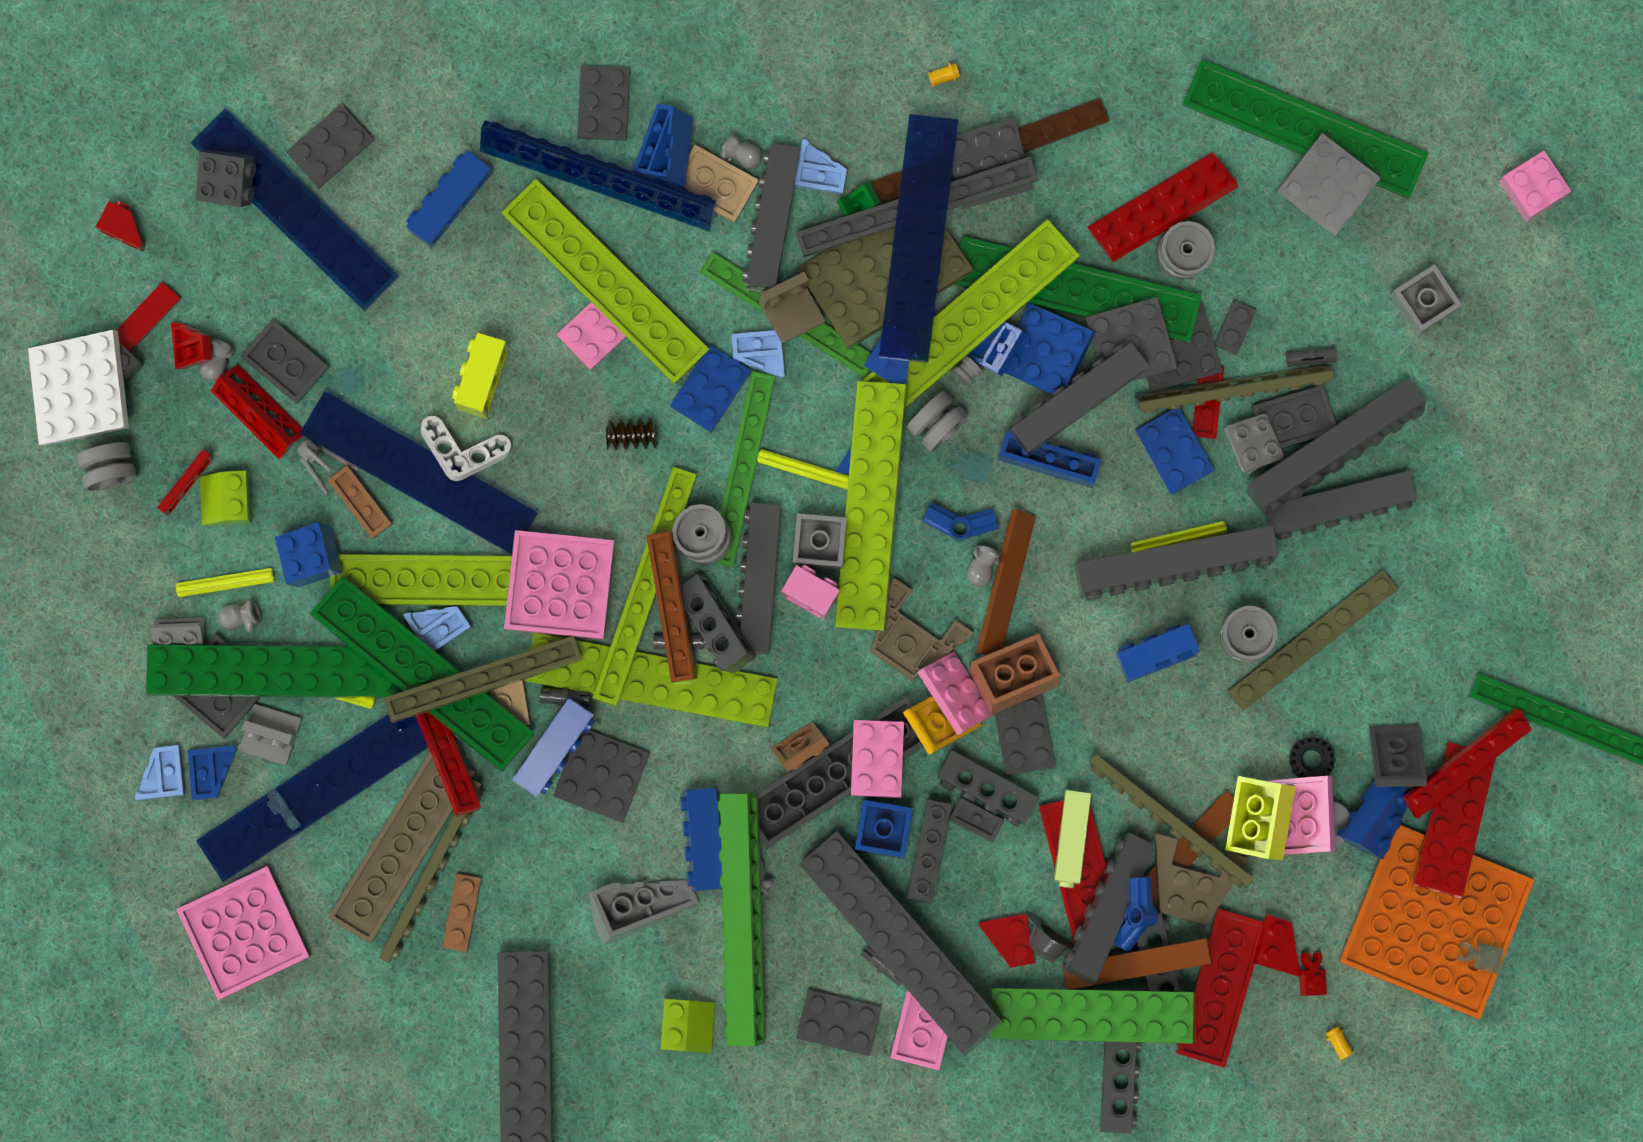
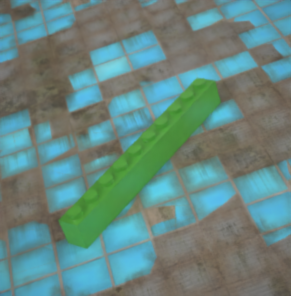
(742, 919)

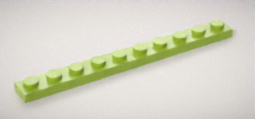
(641, 594)

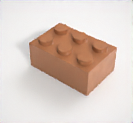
(1014, 674)

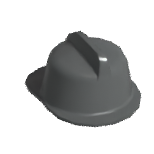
(1045, 940)

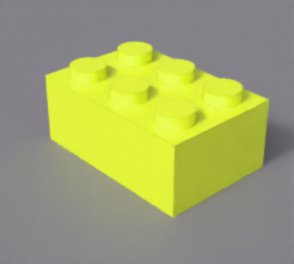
(480, 375)
(1260, 818)

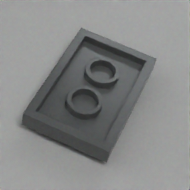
(603, 103)
(330, 146)
(284, 361)
(1298, 416)
(1025, 737)
(1397, 756)
(838, 1022)

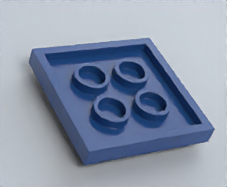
(1049, 350)

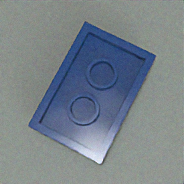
(710, 389)
(1175, 450)

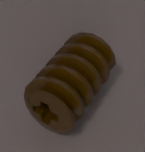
(630, 434)

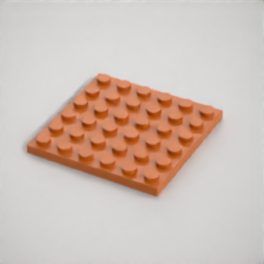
(1416, 933)

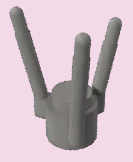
(311, 453)

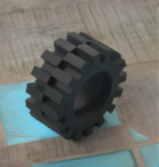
(1317, 745)

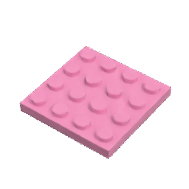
(559, 584)
(243, 933)

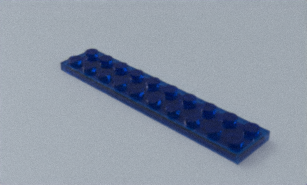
(597, 175)
(303, 215)
(918, 238)
(416, 472)
(313, 794)

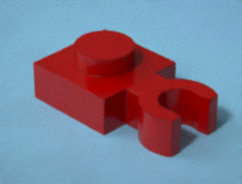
(1312, 979)

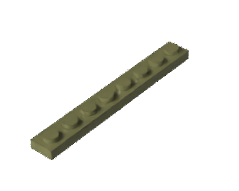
(1241, 386)
(1312, 640)
(482, 679)
(1178, 828)
(427, 882)

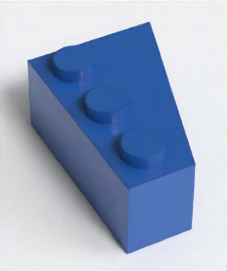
(666, 146)
(1157, 652)
(1376, 820)

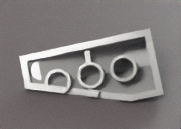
(632, 907)

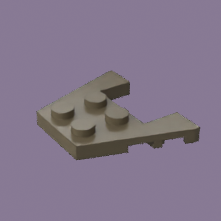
(907, 645)
(1186, 891)

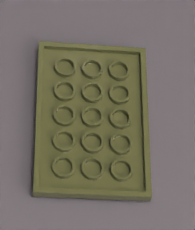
(854, 278)

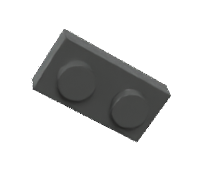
(1235, 327)
(976, 820)

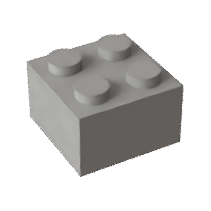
(1425, 300)
(819, 541)

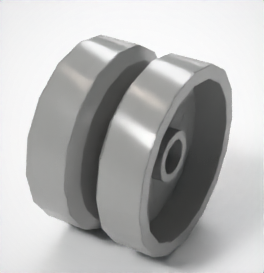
(1195, 240)
(934, 418)
(106, 466)
(688, 534)
(1246, 649)

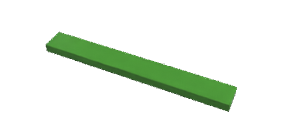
(822, 337)
(745, 457)

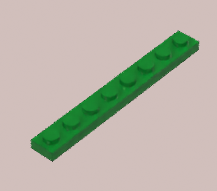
(1559, 719)

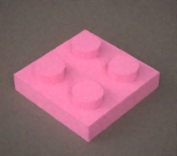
(591, 336)

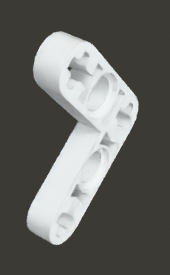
(463, 458)

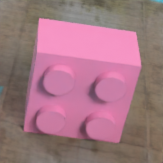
(1535, 186)
(811, 592)

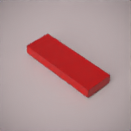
(147, 316)
(1207, 415)
(185, 483)

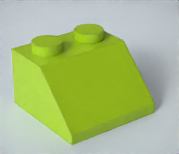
(225, 498)
(687, 1026)

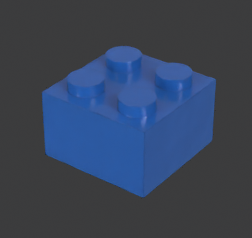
(308, 554)
(883, 829)

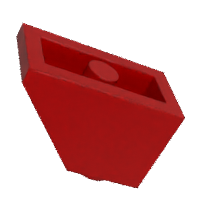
(120, 224)

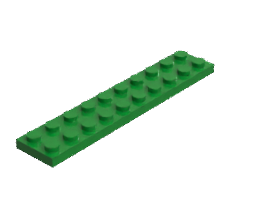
(1299, 124)
(1092, 291)
(411, 664)
(262, 672)

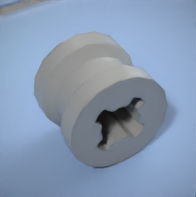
(967, 371)

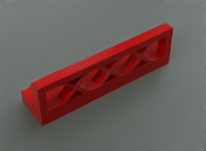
(253, 413)

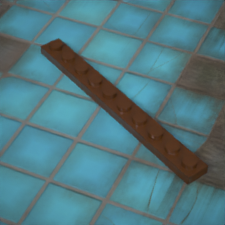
(1031, 136)

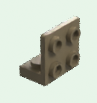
(791, 308)

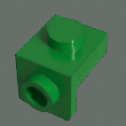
(859, 200)

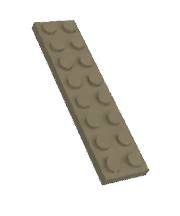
(395, 854)

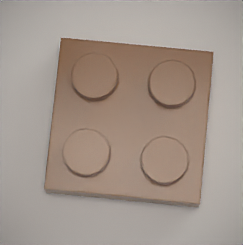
(800, 746)

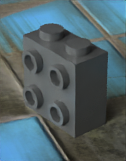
(225, 178)

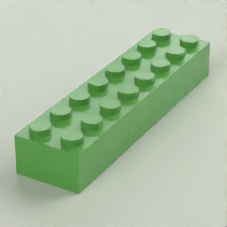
(1095, 1015)

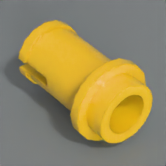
(944, 74)
(1339, 1042)

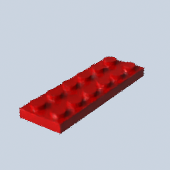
(1162, 207)
(1453, 833)
(1093, 865)
(1223, 987)

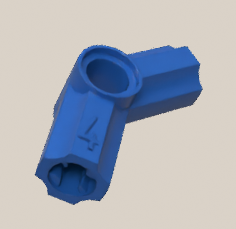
(975, 523)
(1138, 915)

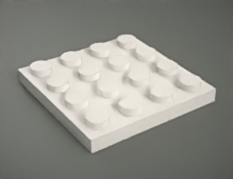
(78, 388)

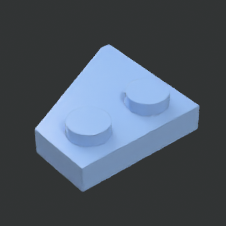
(818, 171)
(760, 351)
(438, 626)
(163, 775)

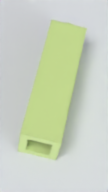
(1072, 838)

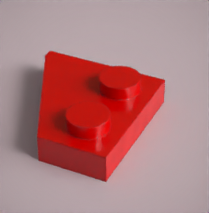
(189, 346)
(1010, 939)
(1277, 946)

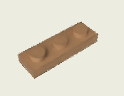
(359, 502)
(461, 913)

